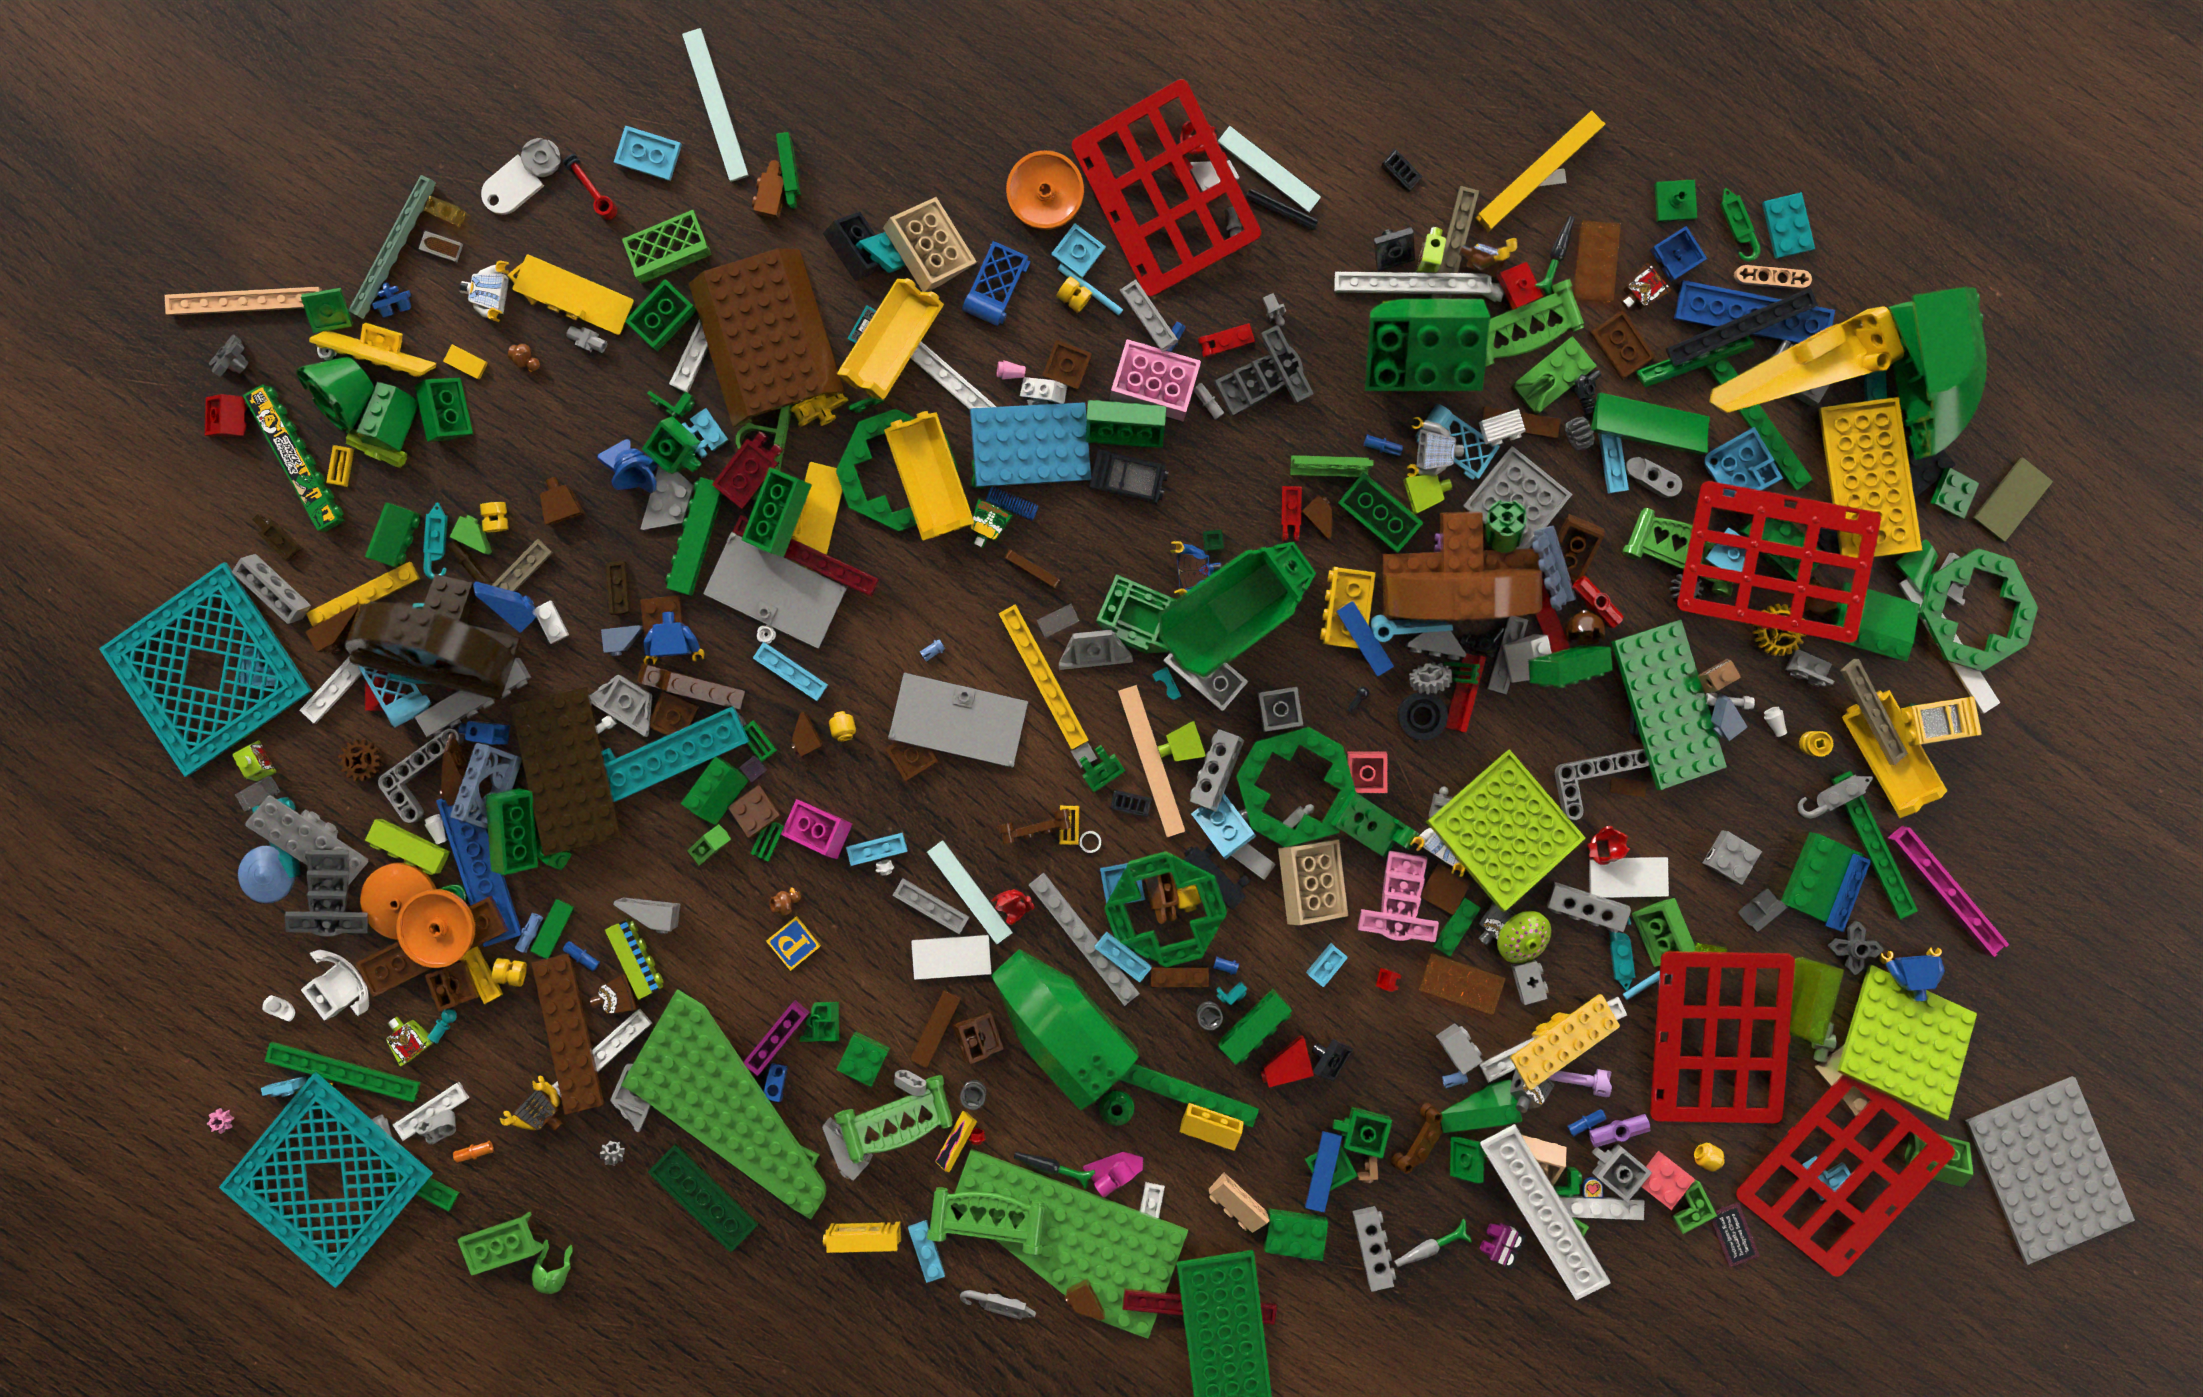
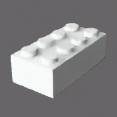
(1218, 687)

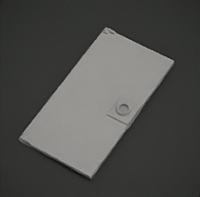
(775, 591)
(958, 720)

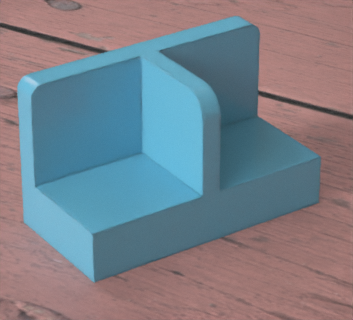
(1326, 965)

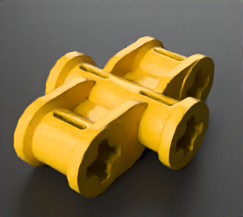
(813, 409)

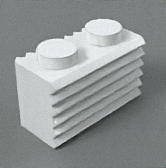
(1502, 427)

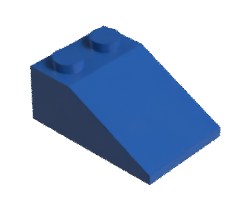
(508, 604)

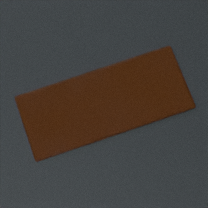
(1628, 787)

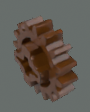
(351, 762)

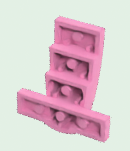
(1401, 901)

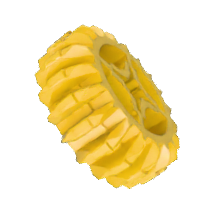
(1770, 642)

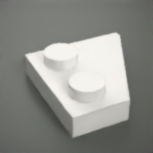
(1206, 175)

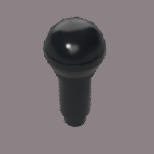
(1361, 694)

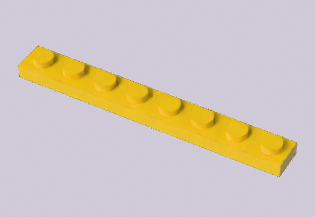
(1043, 676)

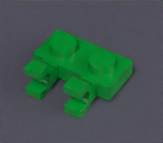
(1103, 772)

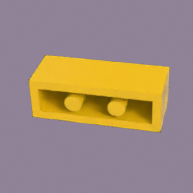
(1211, 1126)

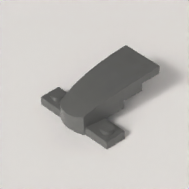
(1265, 376)
(327, 897)

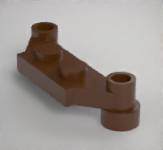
(1009, 833)
(1423, 1143)

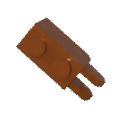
(770, 192)
(1163, 896)

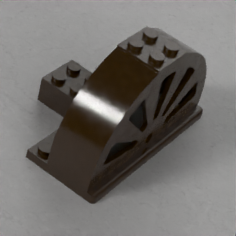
(434, 634)

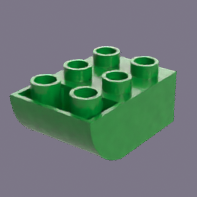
(1427, 345)

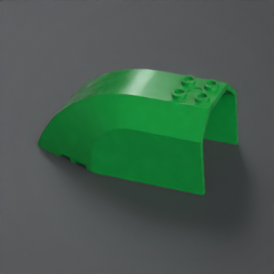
(1953, 369)
(1234, 607)
(1063, 1028)

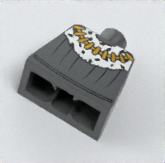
(1493, 922)
(1529, 1098)

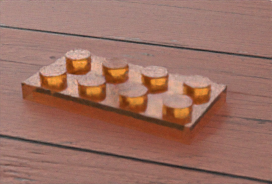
(1597, 261)
(1462, 983)

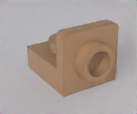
(1371, 1165)

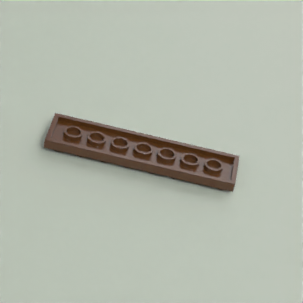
(393, 966)
(567, 1034)

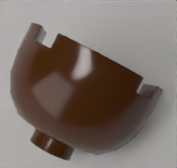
(1818, 606)
(1585, 628)

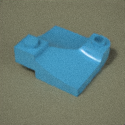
(1743, 463)

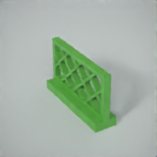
(671, 261)
(1329, 466)

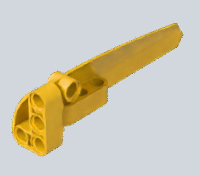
(1832, 355)

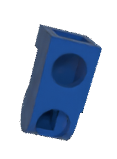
(775, 1082)

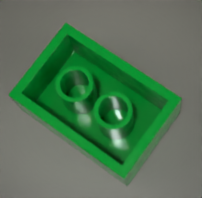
(661, 315)
(1295, 1234)

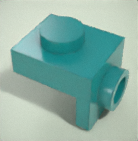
(1236, 993)

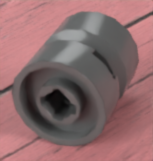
(1209, 1015)
(973, 1094)

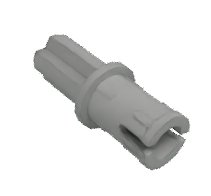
(1208, 401)

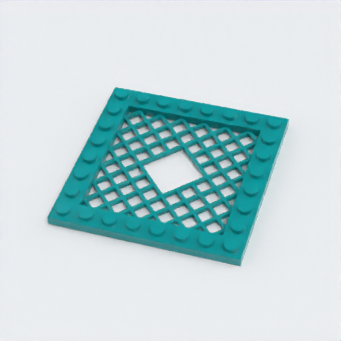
(155, 712)
(288, 1232)

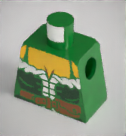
(988, 522)

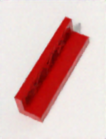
(1464, 696)

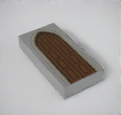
(440, 246)

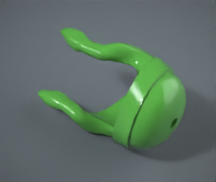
(554, 1280)

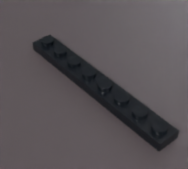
(1741, 327)

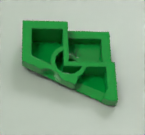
(1918, 565)
(823, 1023)

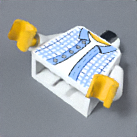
(488, 290)
(1438, 848)

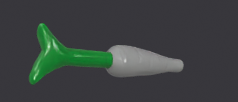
(1431, 1246)

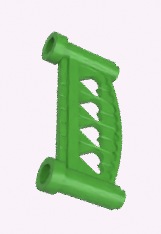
(1560, 302)
(1644, 542)
(855, 1127)
(945, 1221)

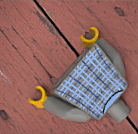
(1435, 449)

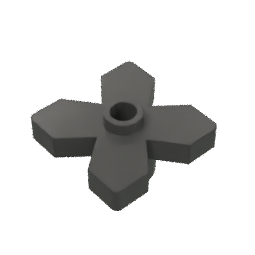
(229, 357)
(1855, 947)

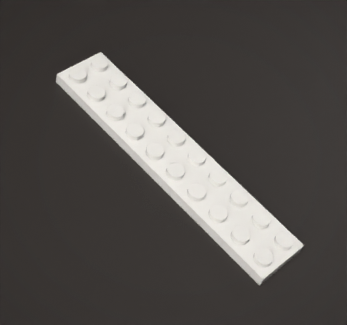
(1545, 1212)

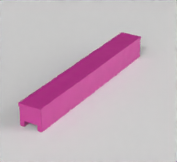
(1948, 891)

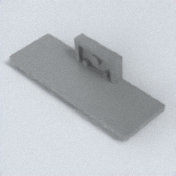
(300, 833)

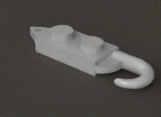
(1836, 795)
(998, 1304)

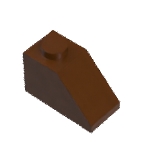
(1320, 515)
(805, 736)
(1084, 1300)

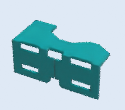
(1165, 676)

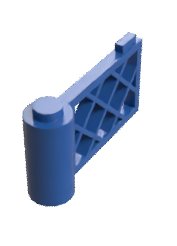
(986, 307)

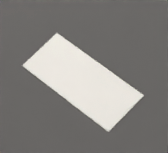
(1556, 178)

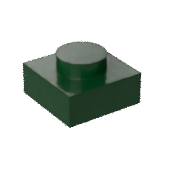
(1213, 540)

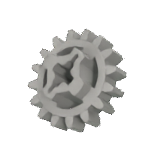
(1430, 678)

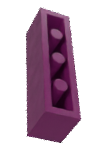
(776, 1037)

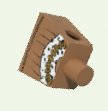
(1719, 676)

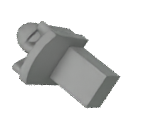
(1274, 310)
(1439, 800)
(1296, 816)

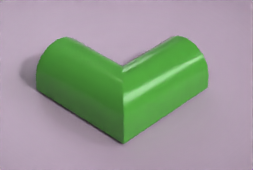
(1699, 1209)

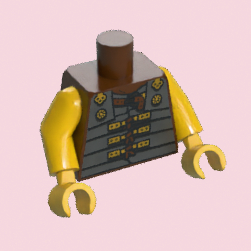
(537, 1109)

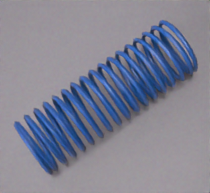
(1032, 515)

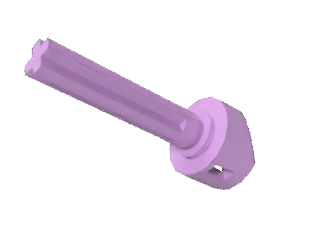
(1598, 1082)

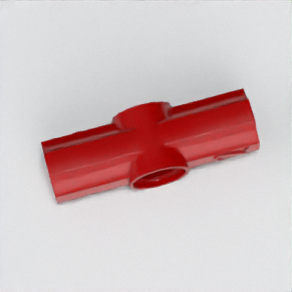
(1605, 610)

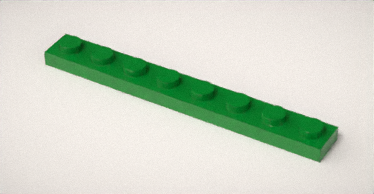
(1756, 417)
(1878, 853)
(342, 1071)
(1189, 1093)

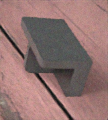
(1761, 910)

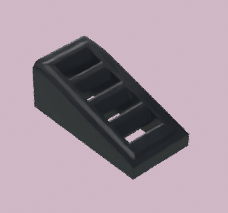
(1397, 175)
(1129, 810)

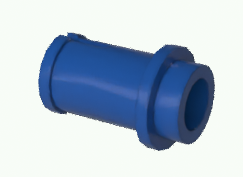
(1225, 965)

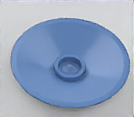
(264, 876)

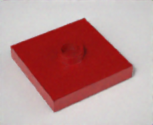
(1519, 285)

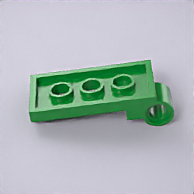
(1385, 828)

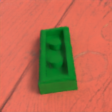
(552, 928)

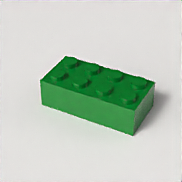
(1125, 423)
(776, 512)
(1380, 512)
(1783, 533)
(1570, 666)
(511, 831)
(1254, 1027)

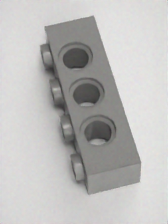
(271, 588)
(1226, 763)
(1615, 923)
(1376, 1279)

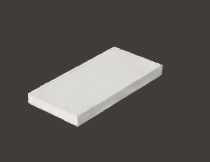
(1630, 877)
(951, 957)

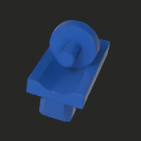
(384, 305)

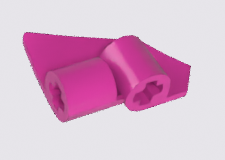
(1114, 1171)

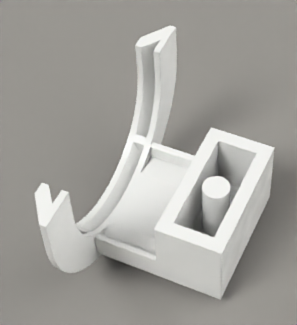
(336, 987)

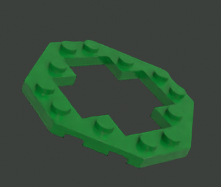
(858, 452)
(2013, 589)
(1256, 798)
(1184, 875)

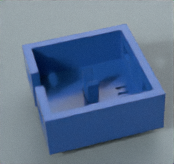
(1685, 248)

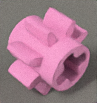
(226, 1119)

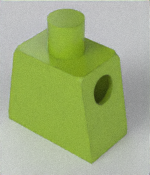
(1425, 491)
(1183, 743)

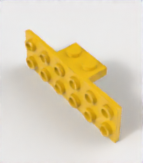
(573, 295)
(376, 345)
(820, 508)
(1563, 1040)

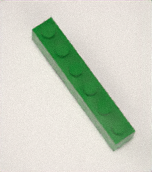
(695, 537)

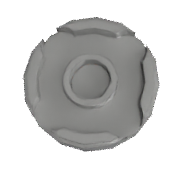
(540, 157)

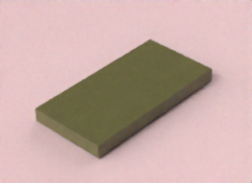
(2012, 499)

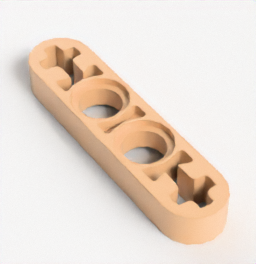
(1772, 280)

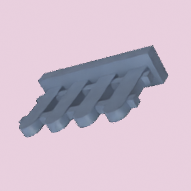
(1554, 567)

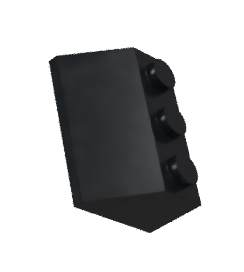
(843, 236)

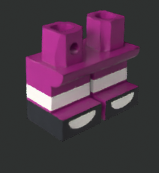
(1504, 1245)

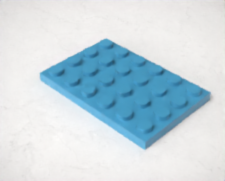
(1030, 444)

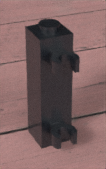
(1230, 892)

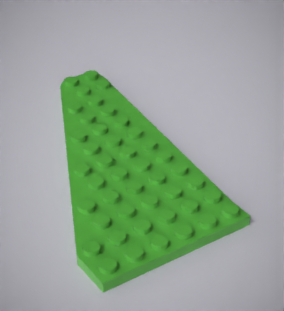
(708, 1091)

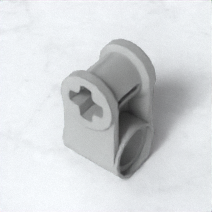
(438, 1126)

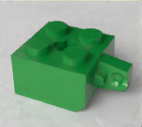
(673, 446)
(1356, 1124)

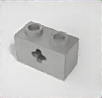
(1522, 974)

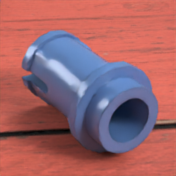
(932, 650)
(1454, 1079)

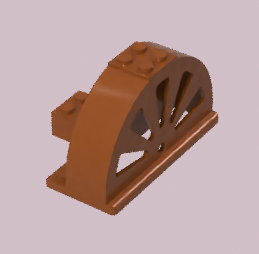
(1462, 577)

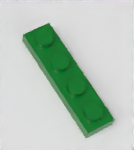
(432, 1191)

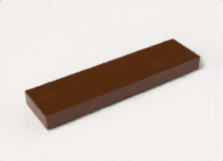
(1533, 424)
(935, 1028)

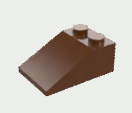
(1579, 544)
(333, 632)
(452, 771)

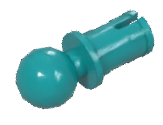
(448, 1016)

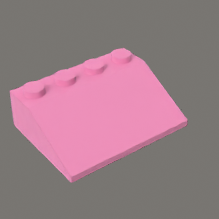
(1155, 379)

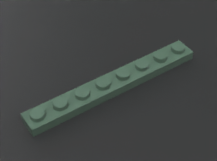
(392, 246)

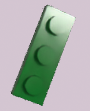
(1456, 927)

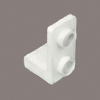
(1043, 389)

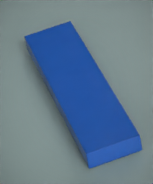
(1364, 638)
(1848, 893)
(1323, 1171)

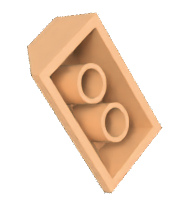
(1549, 1156)
(1238, 1203)

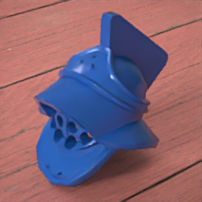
(630, 467)

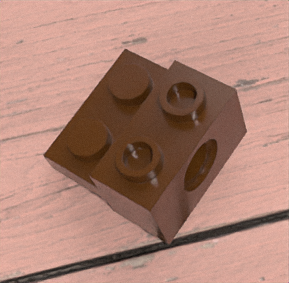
(452, 985)
(969, 1039)

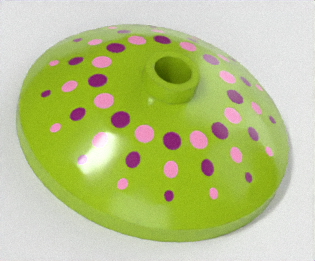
(1524, 937)

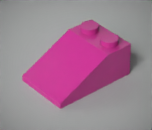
(816, 829)

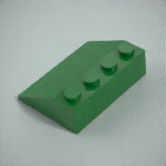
(1885, 623)
(1818, 876)

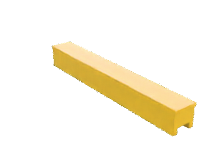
(1540, 171)

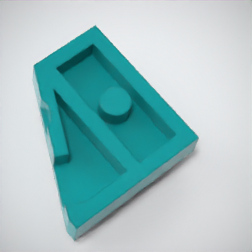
(882, 252)

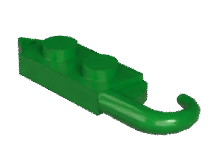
(1739, 223)

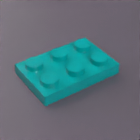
(1788, 225)

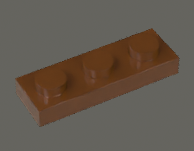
(1180, 977)

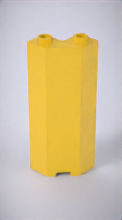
(890, 338)
(929, 475)
(1913, 778)

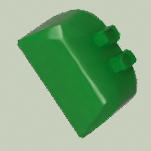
(1905, 323)

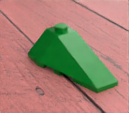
(1483, 1109)

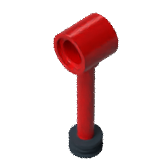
(572, 163)

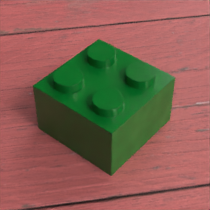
(863, 1058)

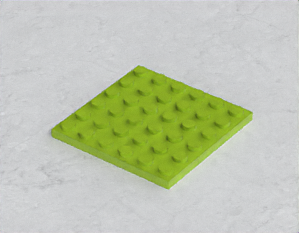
(1505, 830)
(1907, 1044)

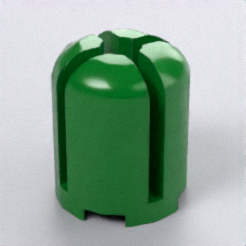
(1505, 526)

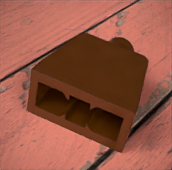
(559, 503)

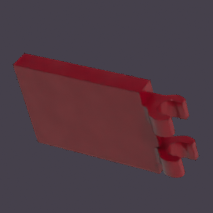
(747, 470)

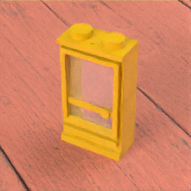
(1941, 721)
(862, 1237)

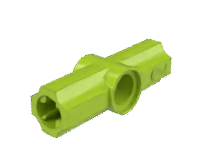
(392, 457)

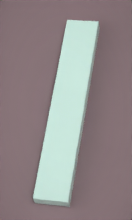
(1269, 169)
(969, 892)

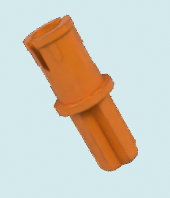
(473, 1151)

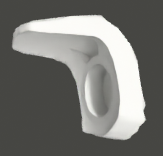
(279, 1008)

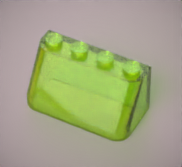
(1813, 998)

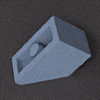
(619, 639)
(1726, 718)

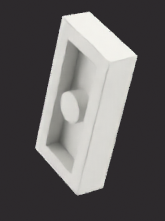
(551, 622)

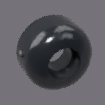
(1437, 721)

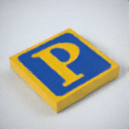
(793, 943)

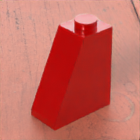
(1288, 1065)

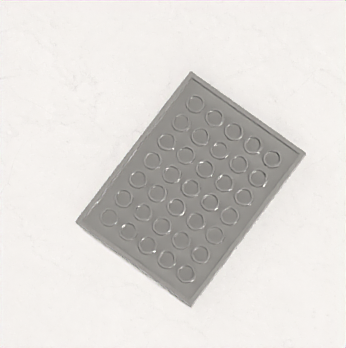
(2050, 1170)

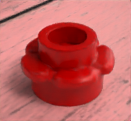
(977, 1136)

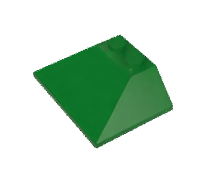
(1133, 615)

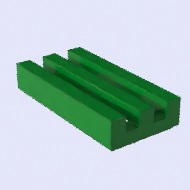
(1473, 673)
(764, 737)
(761, 854)

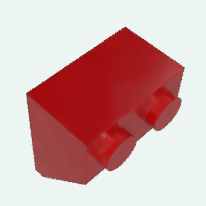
(225, 416)

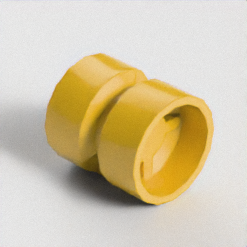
(1068, 291)
(494, 509)
(1816, 743)
(509, 972)

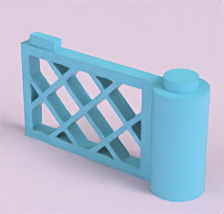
(1445, 417)
(1385, 629)
(403, 708)

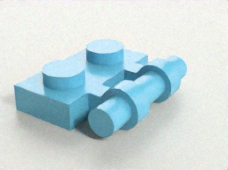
(709, 430)

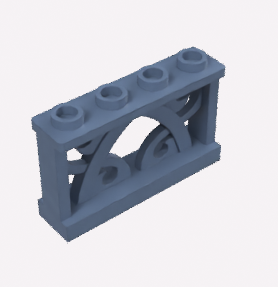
(501, 776)

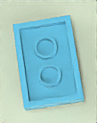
(647, 153)
(1224, 827)

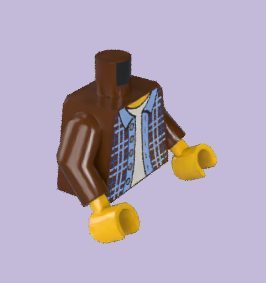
(1487, 258)

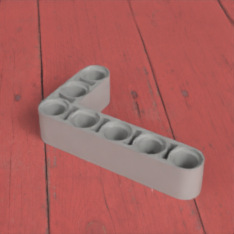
(415, 768)
(1593, 771)

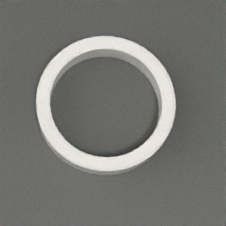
(1090, 851)

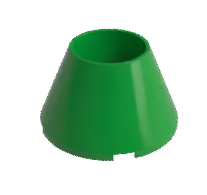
(338, 390)

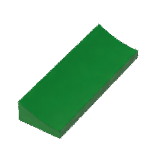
(1651, 424)

